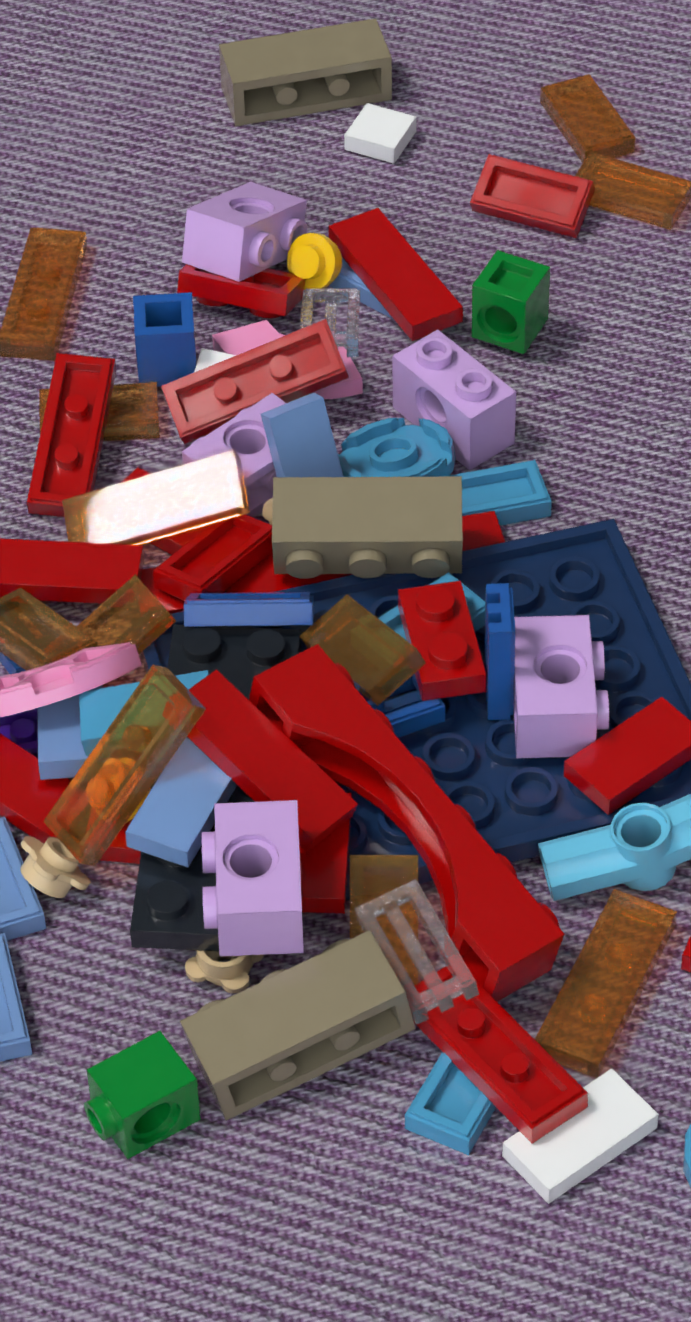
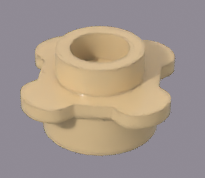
(51, 867)
(230, 975)

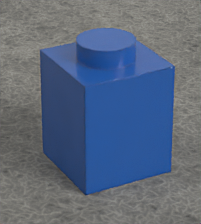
(164, 337)

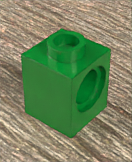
(510, 301)
(142, 1095)

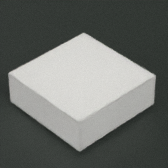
(380, 133)

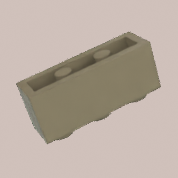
(305, 72)
(367, 526)
(298, 1024)

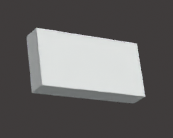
(585, 1142)

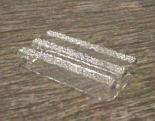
(331, 296)
(438, 993)

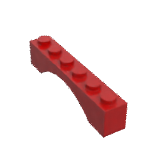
(485, 908)

